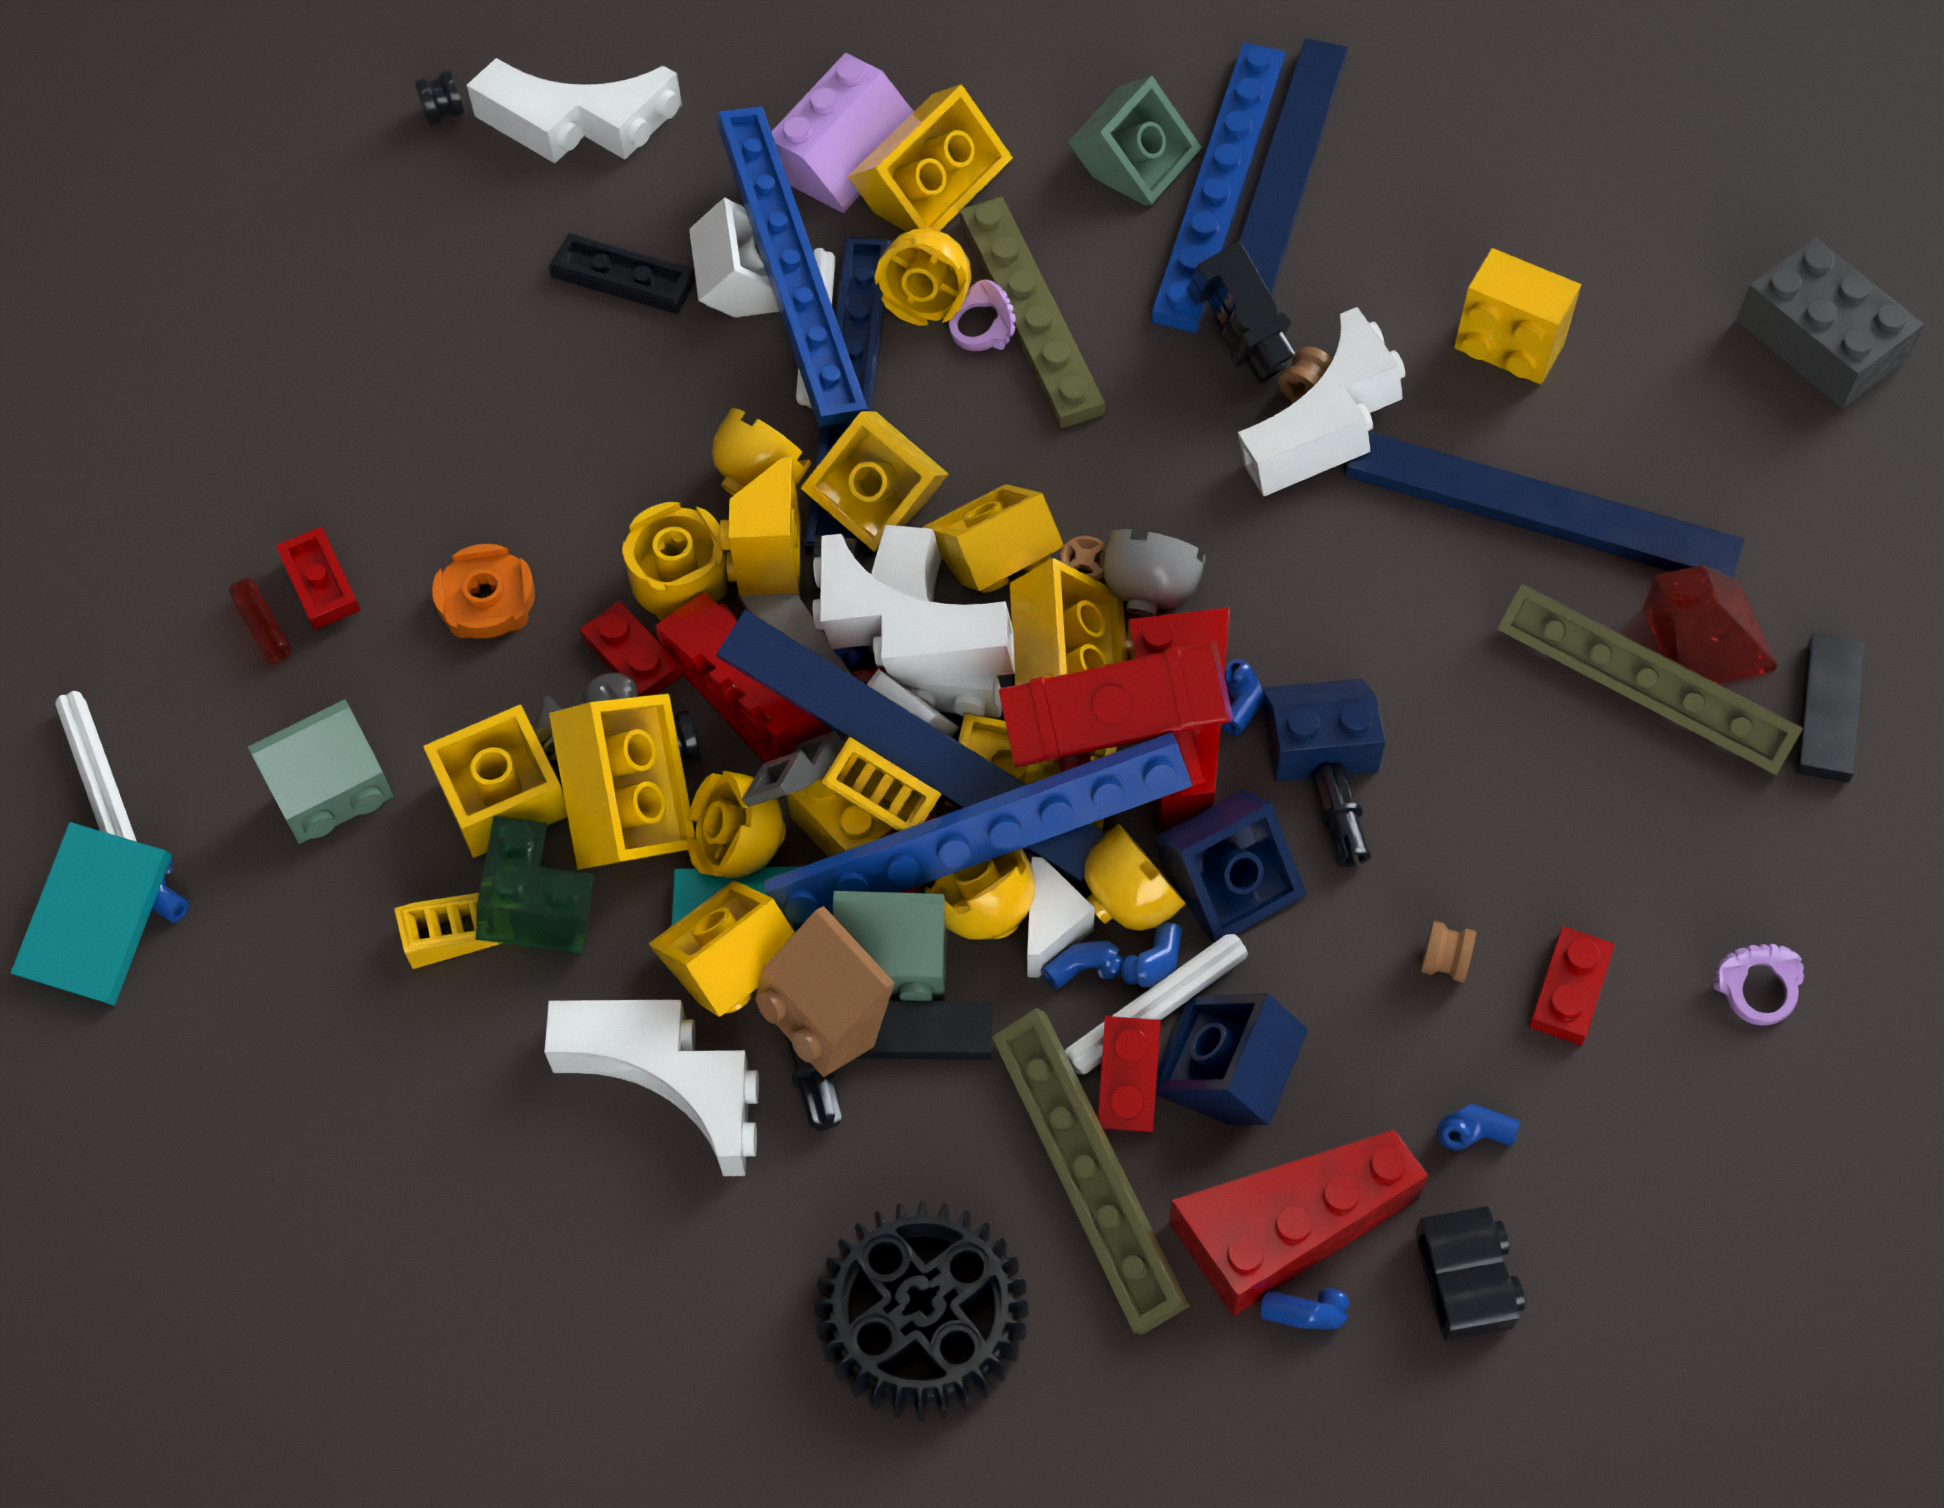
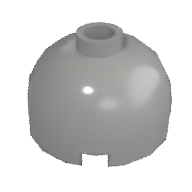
(1151, 571)

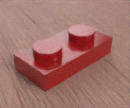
(318, 578)
(631, 650)
(1572, 985)
(1129, 1073)

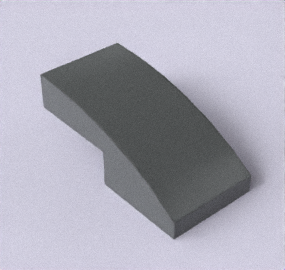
(794, 771)

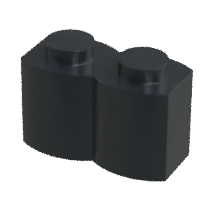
(1468, 1273)

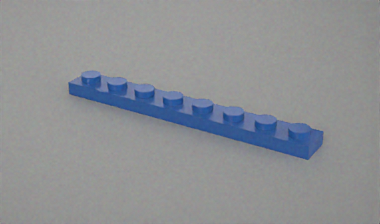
(1219, 181)
(791, 266)
(987, 828)

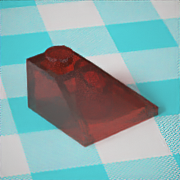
(1707, 624)

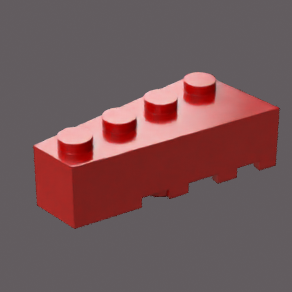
(1151, 637)
(754, 712)
(1292, 1216)

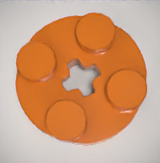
(489, 616)

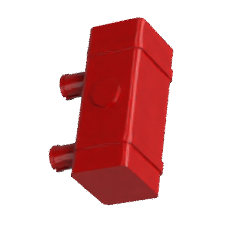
(1117, 706)

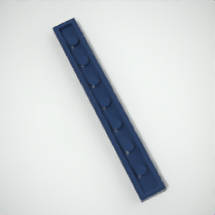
(1291, 157)
(861, 325)
(1544, 507)
(885, 728)

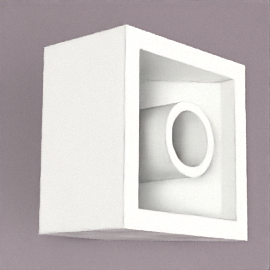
(729, 263)

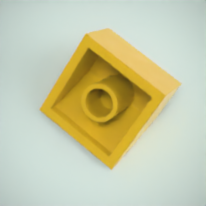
(873, 478)
(765, 534)
(997, 537)
(724, 946)

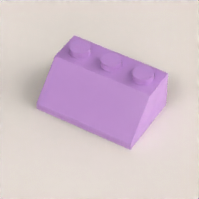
(837, 129)

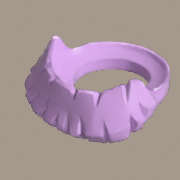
(985, 294)
(1734, 970)

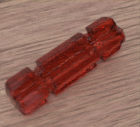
(260, 620)

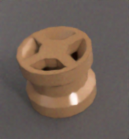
(1307, 369)
(1086, 554)
(1448, 951)

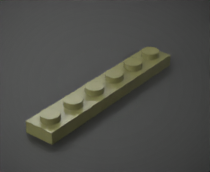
(1038, 321)
(1650, 679)
(1090, 1173)

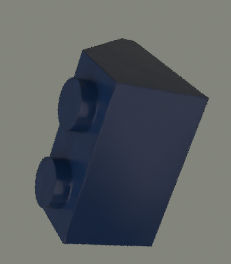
(1322, 726)
(1231, 864)
(1231, 1057)

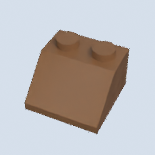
(825, 993)

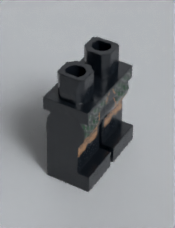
(1244, 310)

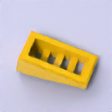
(841, 767)
(430, 914)

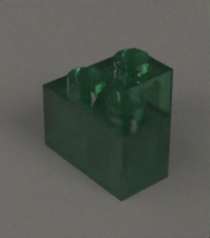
(523, 899)

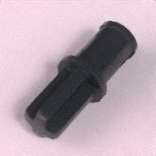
(1341, 814)
(817, 1093)

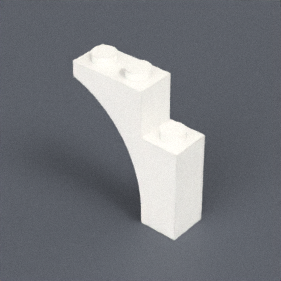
(557, 115)
(1332, 417)
(910, 564)
(908, 635)
(656, 1049)

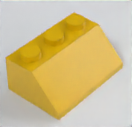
(931, 163)
(1064, 622)
(622, 779)

